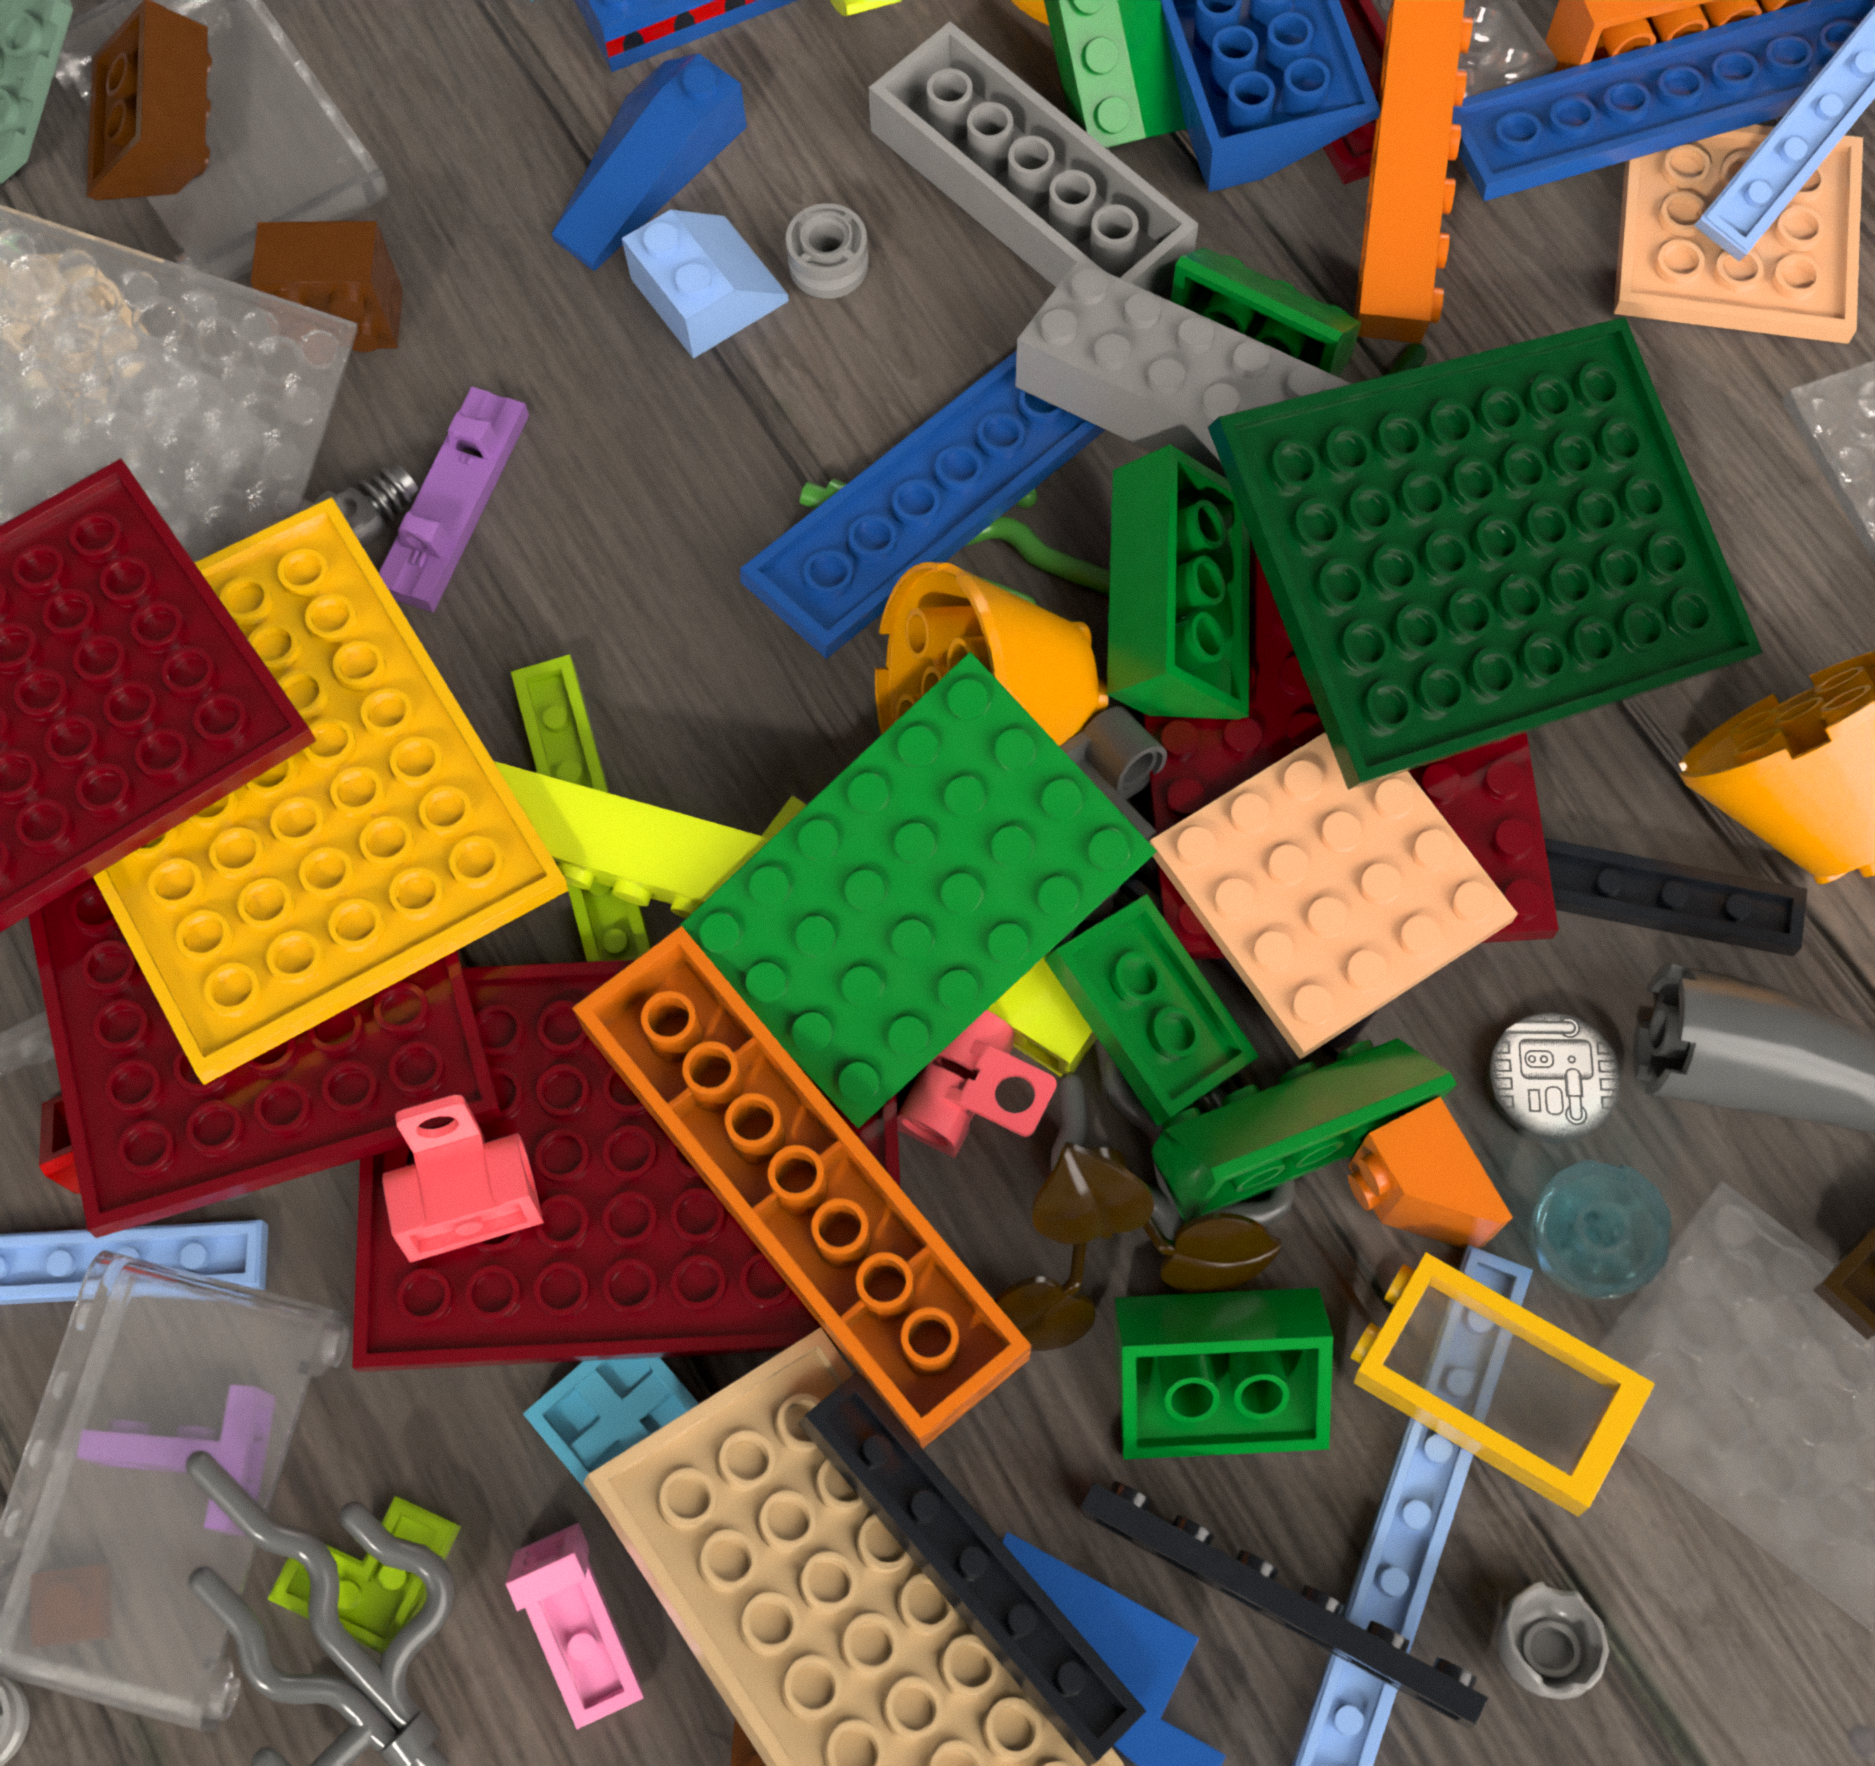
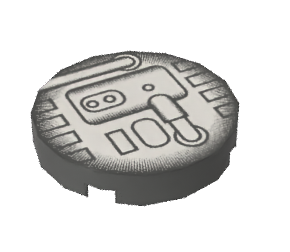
(1553, 1078)

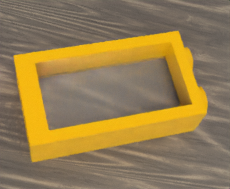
(1500, 1382)

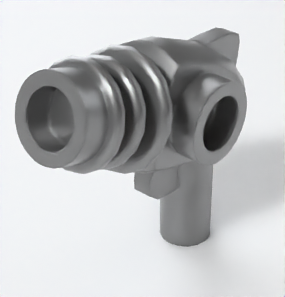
(366, 511)

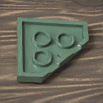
(29, 53)

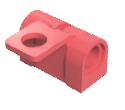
(965, 1082)
(459, 1183)

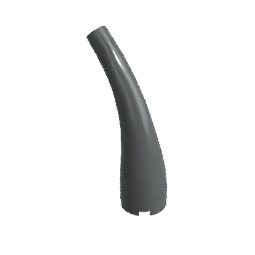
(1754, 1050)

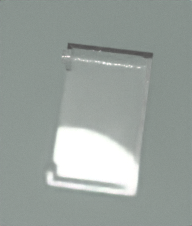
(270, 132)
(102, 1496)

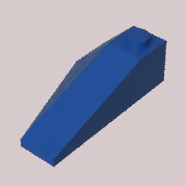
(650, 152)

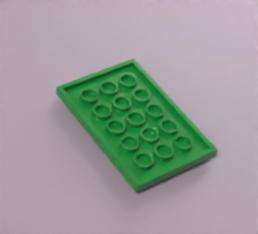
(916, 889)

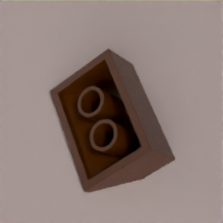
(149, 106)

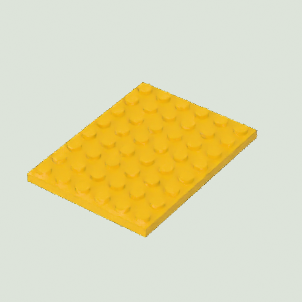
(351, 853)

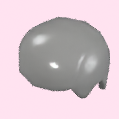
(1552, 1642)

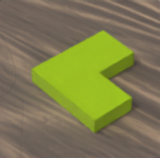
(372, 1596)

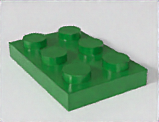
(1151, 1008)

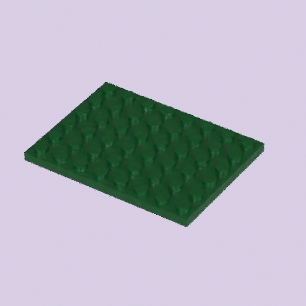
(1482, 546)

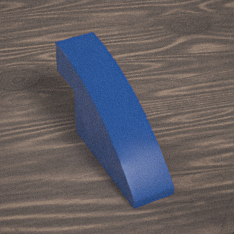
(1136, 1645)

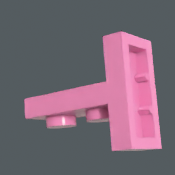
(574, 1625)

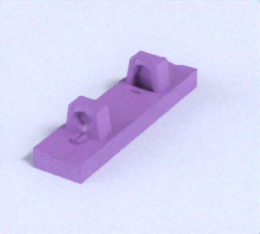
(452, 498)

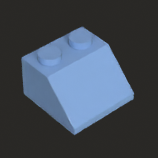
(700, 277)

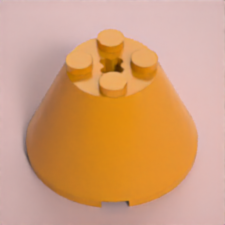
(1037, 656)
(1800, 771)

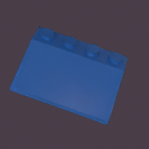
(1264, 82)

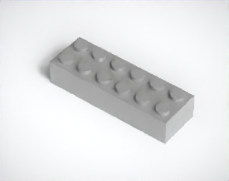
(1025, 166)
(1150, 365)

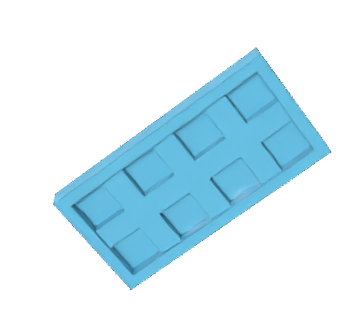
(606, 1410)

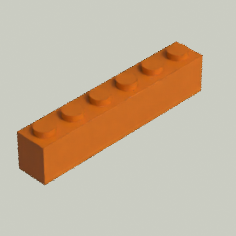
(1410, 168)

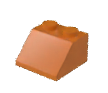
(1427, 1179)

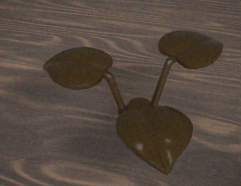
(1098, 1196)

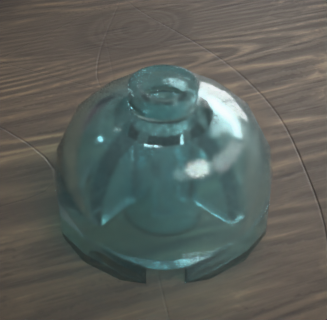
(1599, 1230)

